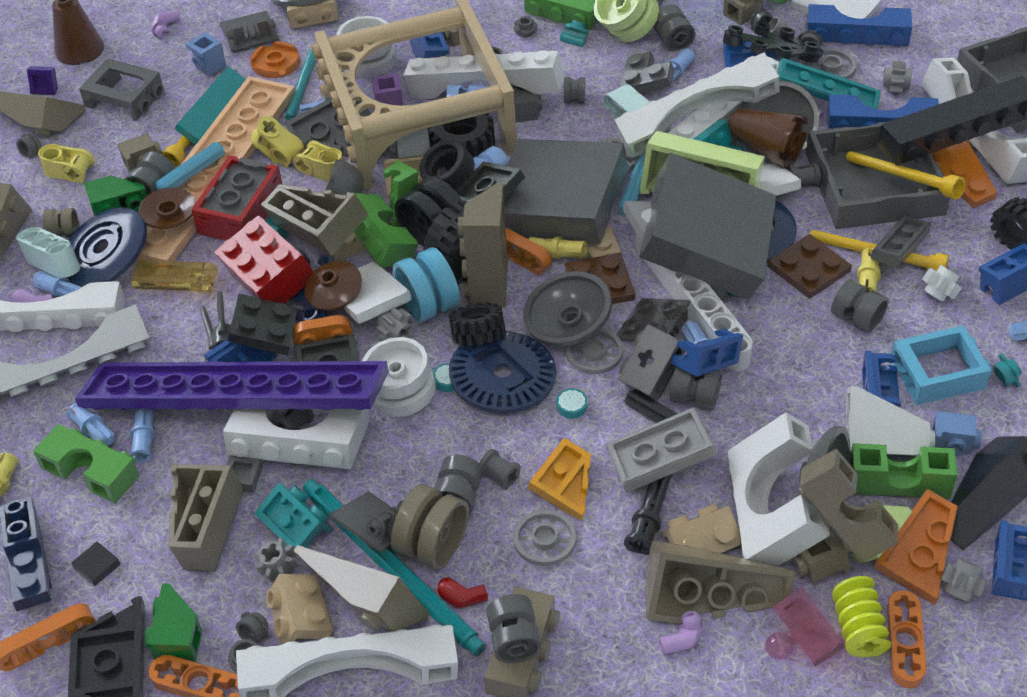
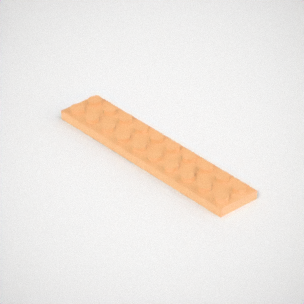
(233, 131)

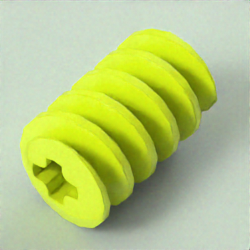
(861, 617)

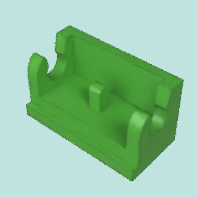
(402, 181)

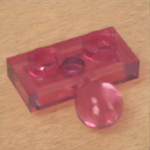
(805, 627)

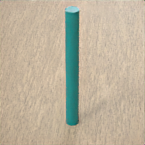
(301, 86)

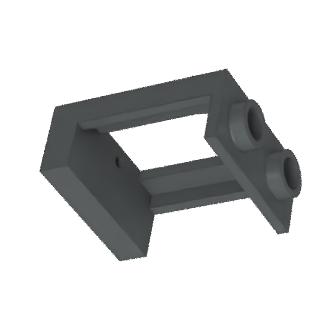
(101, 83)

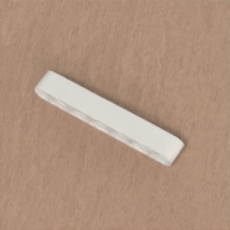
(704, 308)

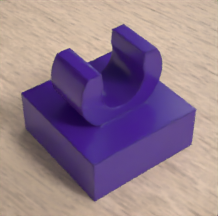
(42, 80)

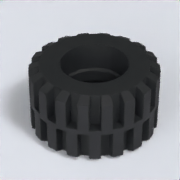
(473, 133)
(445, 238)

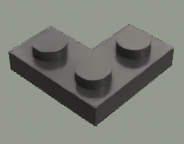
(645, 75)

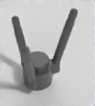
(222, 330)

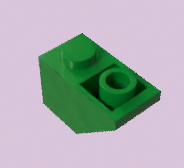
(114, 193)
(174, 627)

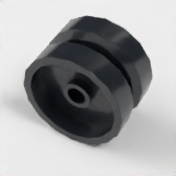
(422, 205)

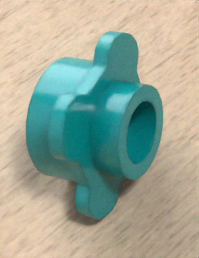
(1007, 371)

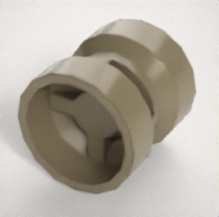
(60, 221)

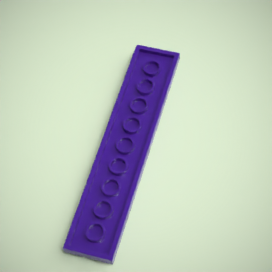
(234, 385)

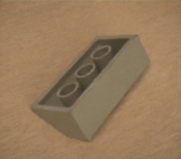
(484, 247)

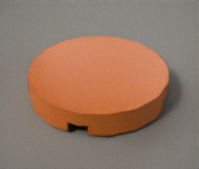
(275, 60)

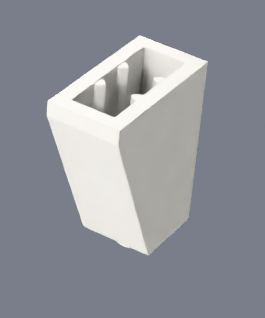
(880, 422)

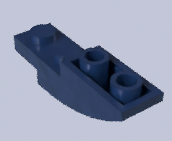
(25, 554)

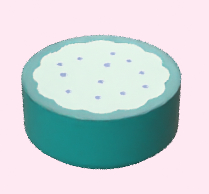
(442, 379)
(571, 403)

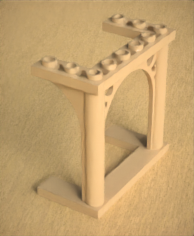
(376, 132)

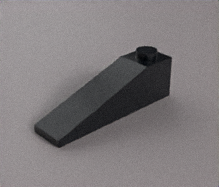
(990, 488)

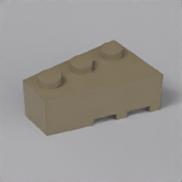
(12, 215)
(315, 217)
(201, 513)

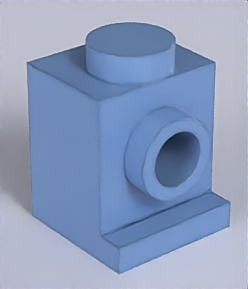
(207, 54)
(956, 432)

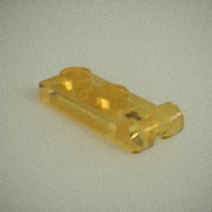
(174, 276)

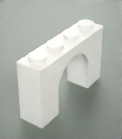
(327, 444)
(753, 469)

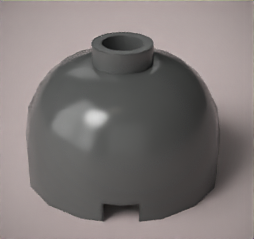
(346, 179)

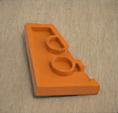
(963, 162)
(921, 547)

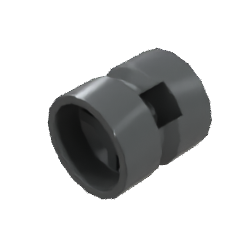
(674, 28)
(149, 170)
(856, 304)
(700, 389)
(460, 478)
(513, 628)

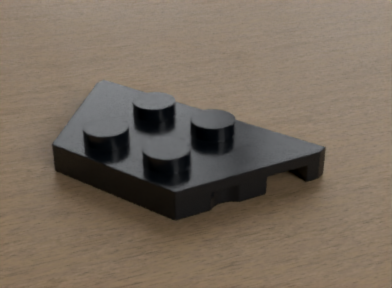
(109, 655)

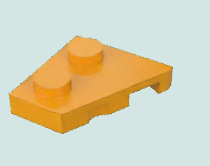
(564, 478)

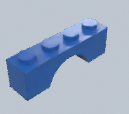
(890, 27)
(851, 112)

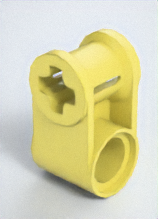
(278, 143)
(317, 160)
(63, 162)

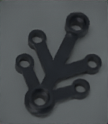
(769, 42)

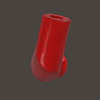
(458, 595)

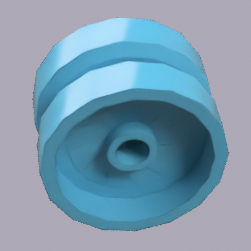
(429, 283)

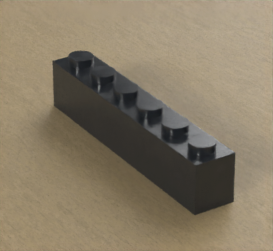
(954, 121)

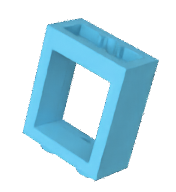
(931, 389)

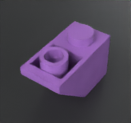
(387, 89)

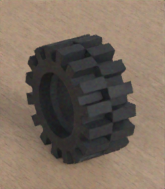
(1005, 224)
(477, 324)

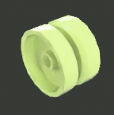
(627, 18)

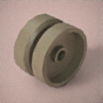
(429, 526)

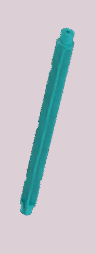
(387, 560)

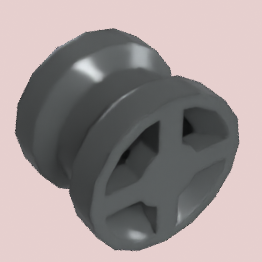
(574, 89)

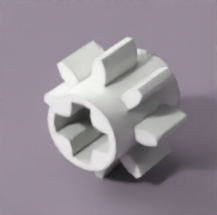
(941, 283)

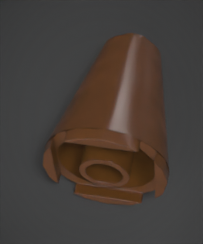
(74, 33)
(770, 133)

